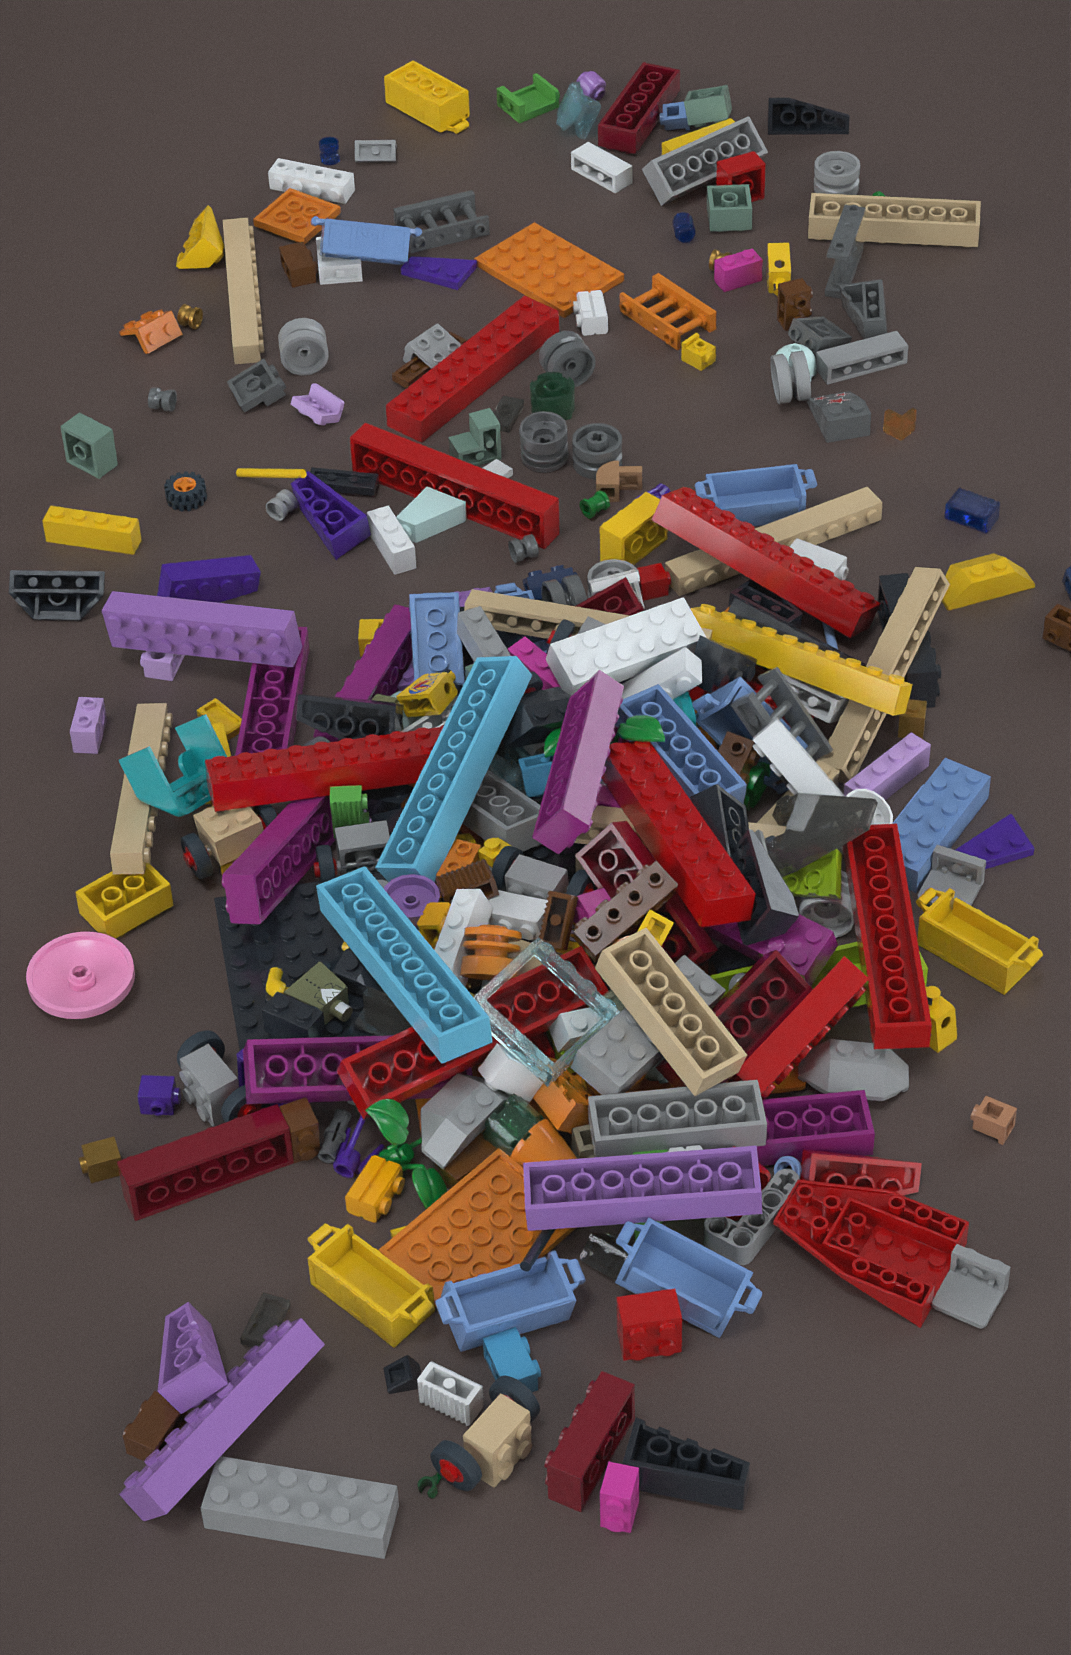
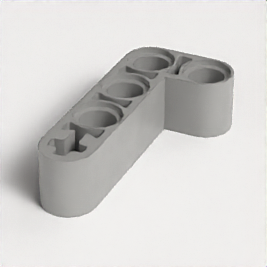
(744, 1239)

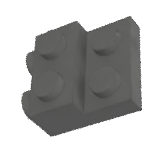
(817, 333)
(257, 385)

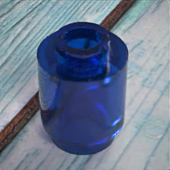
(683, 227)

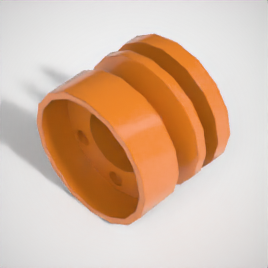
(490, 951)

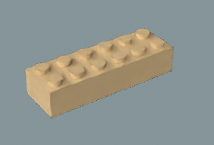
(670, 1011)

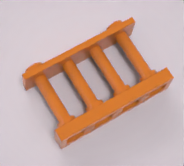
(674, 297)

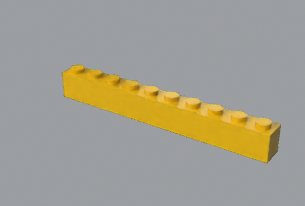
(807, 662)

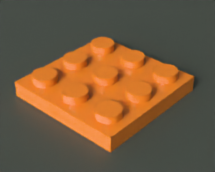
(292, 215)

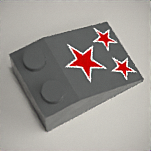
(841, 416)

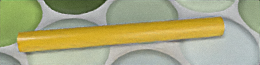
(270, 473)

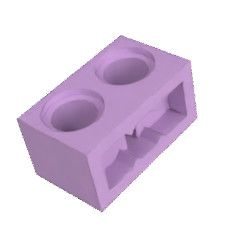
(160, 664)
(88, 725)

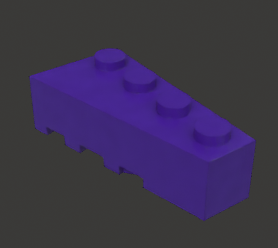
(331, 515)
(209, 579)

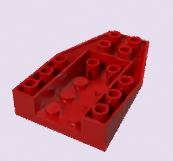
(875, 1241)

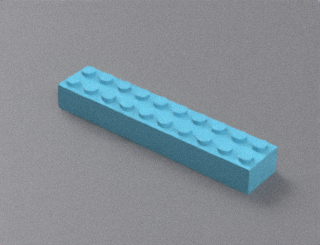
(455, 768)
(404, 965)

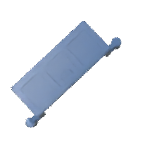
(364, 240)
(759, 493)
(435, 635)
(718, 717)
(704, 1281)
(509, 1300)

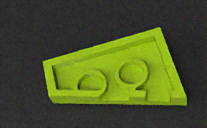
(818, 878)

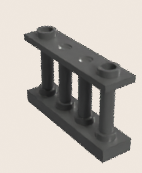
(439, 209)
(845, 249)
(788, 705)

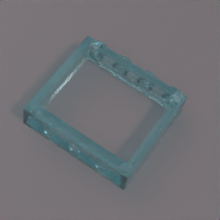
(514, 1040)

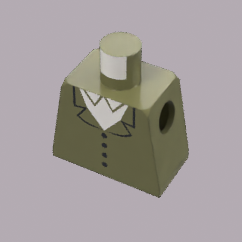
(323, 990)

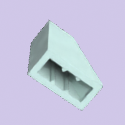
(431, 514)

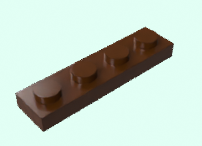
(415, 368)

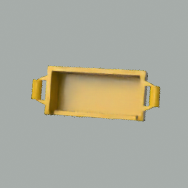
(428, 97)
(974, 941)
(368, 1284)

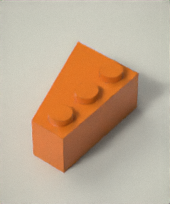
(564, 1102)

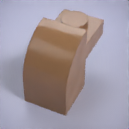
(612, 478)

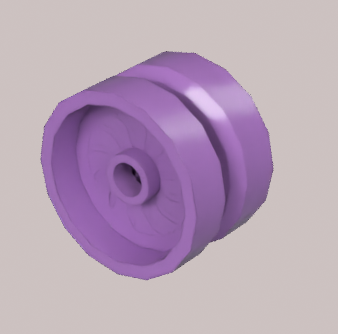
(413, 894)

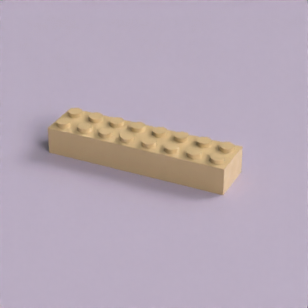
(899, 219)

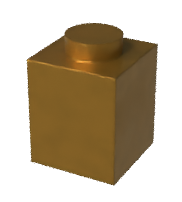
(913, 719)
(100, 1159)

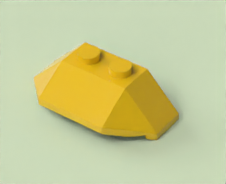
(984, 580)

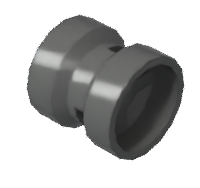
(162, 399)
(523, 548)

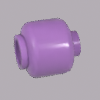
(592, 84)

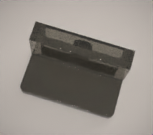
(380, 1015)
(604, 1254)

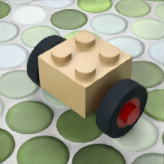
(224, 836)
(494, 1439)

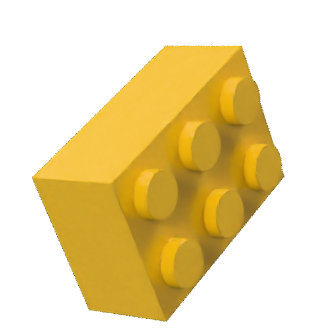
(632, 532)
(124, 900)

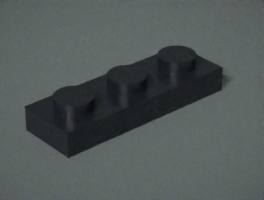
(348, 481)

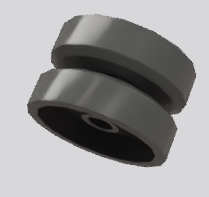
(568, 355)
(595, 446)
(569, 592)

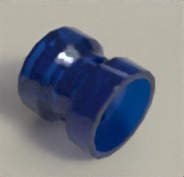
(329, 151)

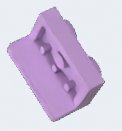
(319, 405)

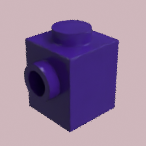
(158, 1095)

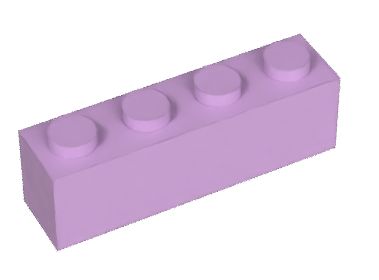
(893, 768)

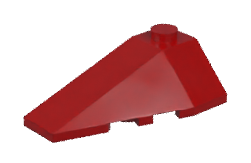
(861, 1171)

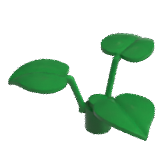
(636, 729)
(392, 1122)

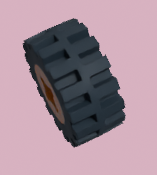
(185, 491)

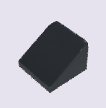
(402, 1375)

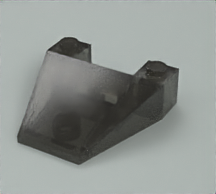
(815, 827)

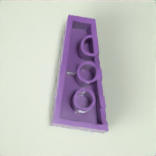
(189, 1360)

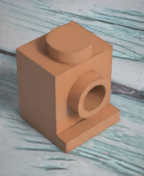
(994, 1119)

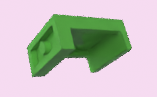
(529, 101)

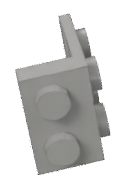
(431, 346)
(955, 871)
(972, 1287)

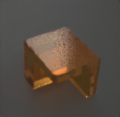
(899, 425)

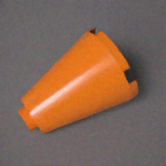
(542, 1145)

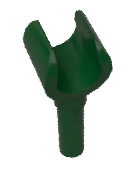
(429, 1481)

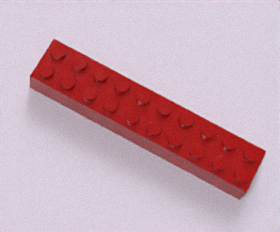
(472, 369)
(488, 496)
(766, 561)
(313, 769)
(677, 835)
(887, 939)
(407, 1066)

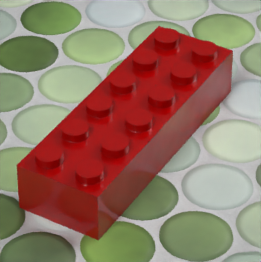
(803, 1027)

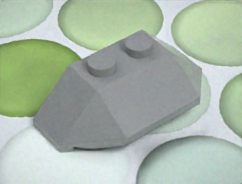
(853, 1067)
(457, 1116)

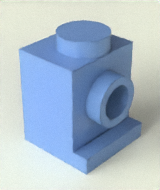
(674, 116)

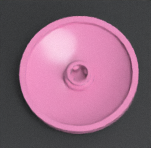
(80, 975)

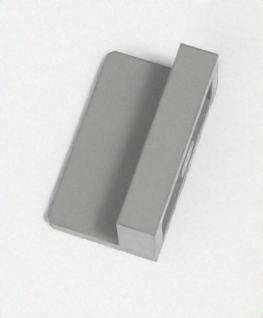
(375, 150)

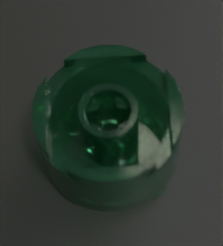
(553, 394)
(511, 1124)

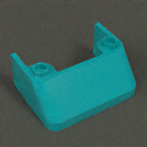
(189, 790)

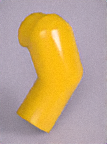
(274, 982)

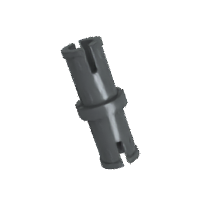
(329, 1148)

